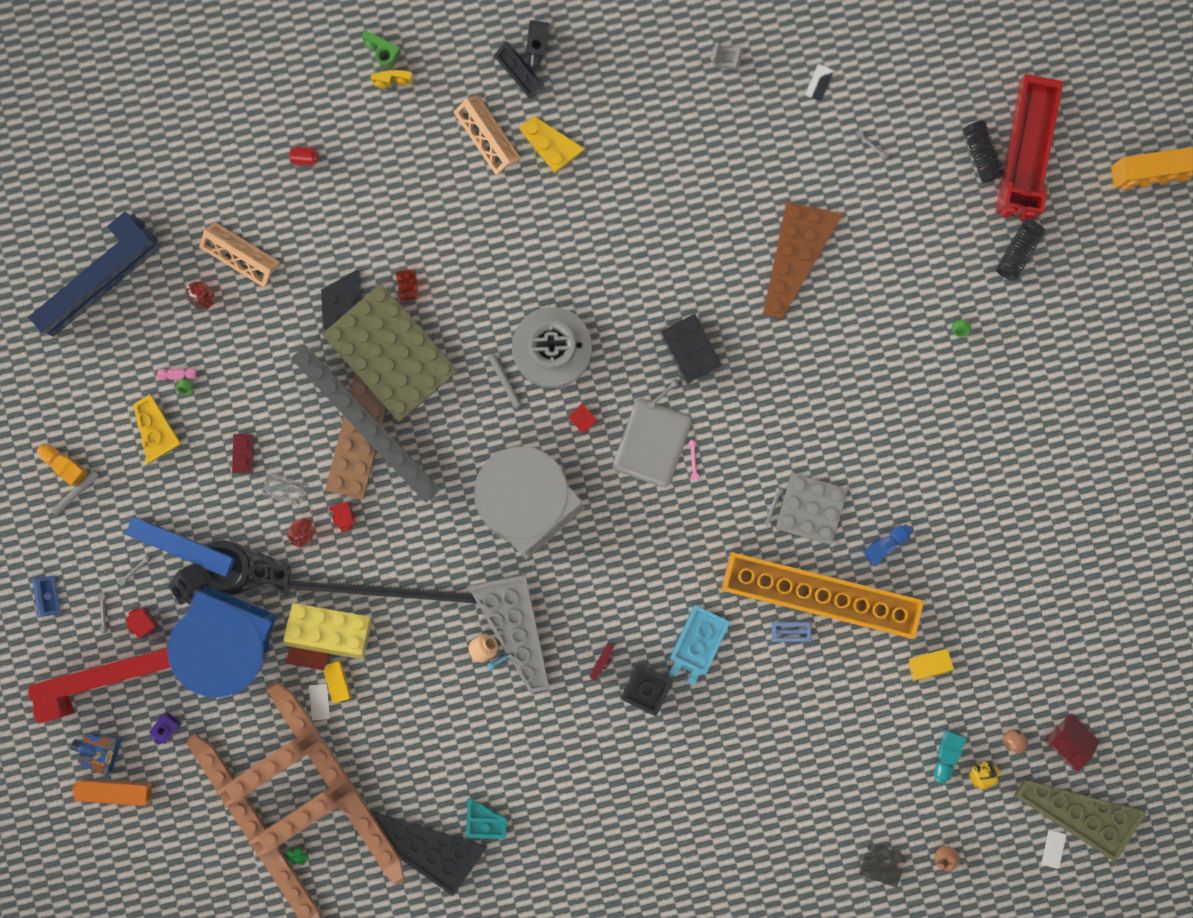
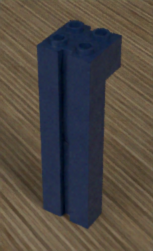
(132, 250)

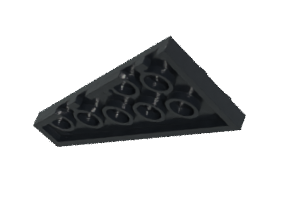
(432, 853)

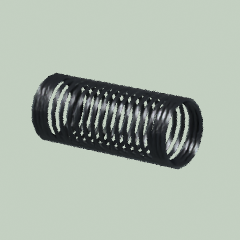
(982, 137)
(1028, 241)

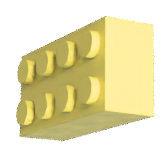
(327, 631)

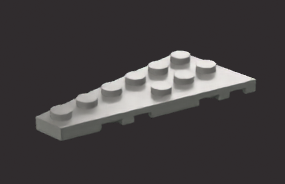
(512, 619)

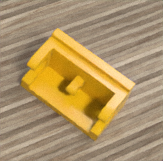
(930, 665)

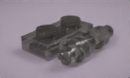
(880, 870)

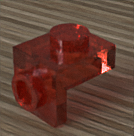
(407, 285)

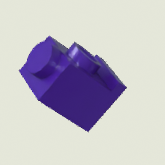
(171, 726)

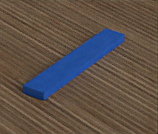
(180, 546)

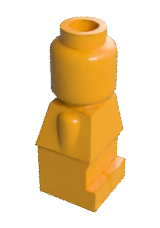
(62, 464)

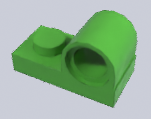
(383, 47)

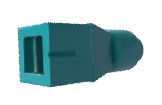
(949, 753)

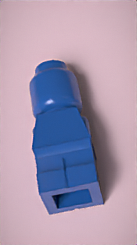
(885, 545)

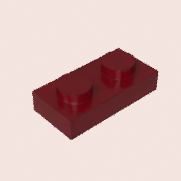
(243, 453)

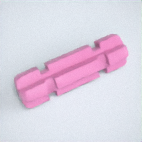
(177, 374)

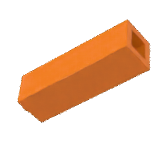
(112, 791)

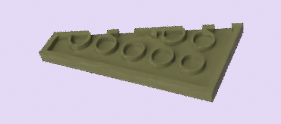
(1093, 820)

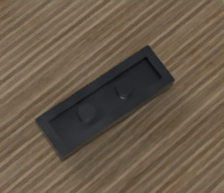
(518, 70)

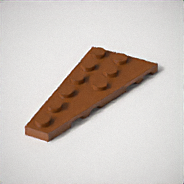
(799, 244)

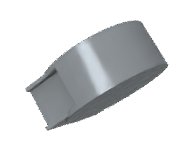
(524, 498)

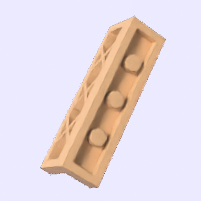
(490, 131)
(239, 250)

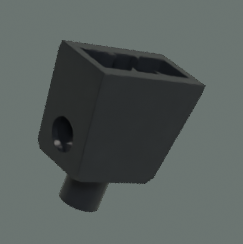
(537, 34)

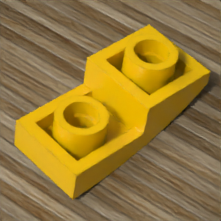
(386, 78)

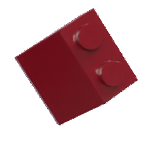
(1072, 742)

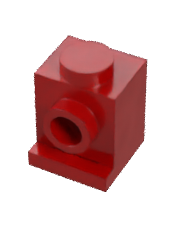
(343, 516)

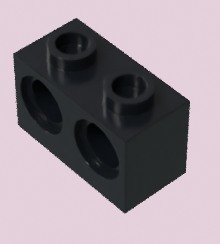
(186, 583)

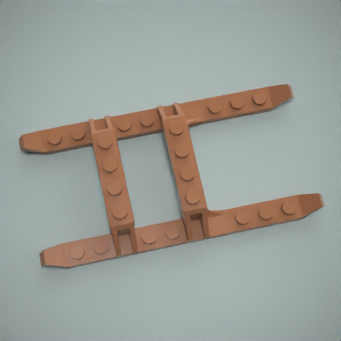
(339, 795)

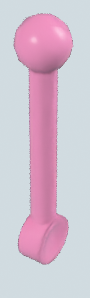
(692, 443)

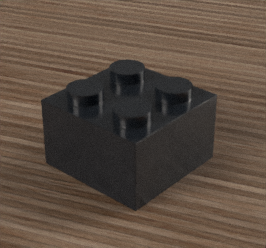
(646, 689)

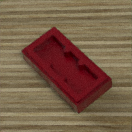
(602, 662)

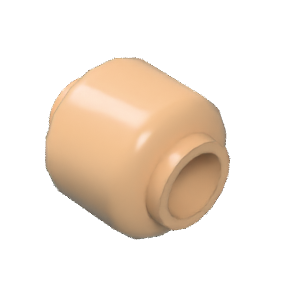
(483, 648)

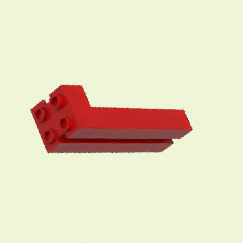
(1029, 148)
(52, 697)

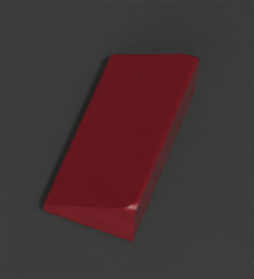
(307, 658)

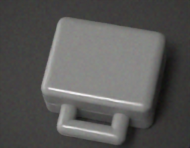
(652, 443)

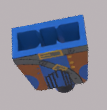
(98, 752)

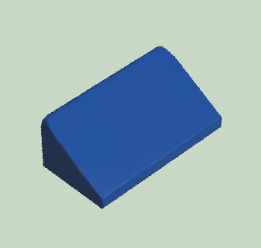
(46, 596)

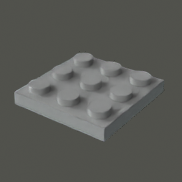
(811, 508)

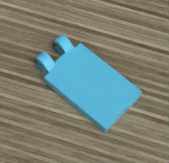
(698, 643)

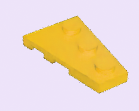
(550, 144)
(155, 430)

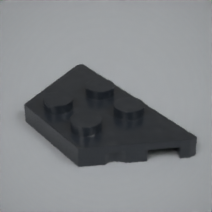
(340, 298)

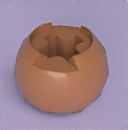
(1015, 741)
(947, 858)

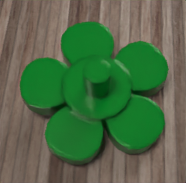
(297, 856)

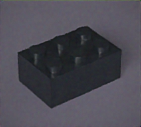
(690, 349)

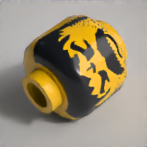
(984, 775)

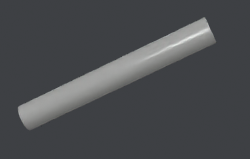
(504, 380)
(75, 492)

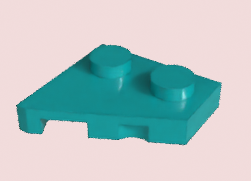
(484, 822)

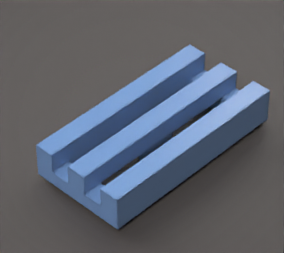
(791, 639)

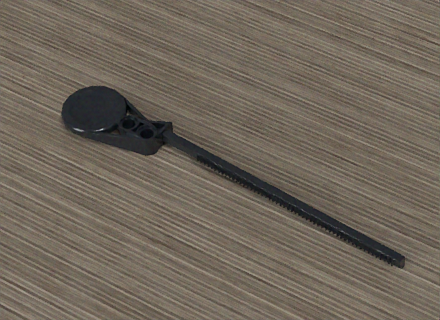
(241, 570)

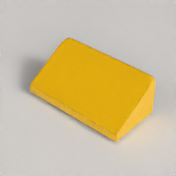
(337, 682)

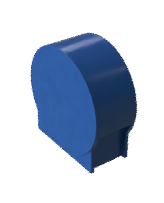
(219, 644)

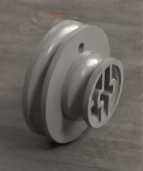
(552, 370)

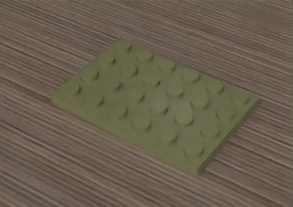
(390, 352)

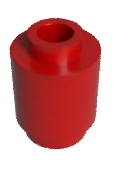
(304, 156)

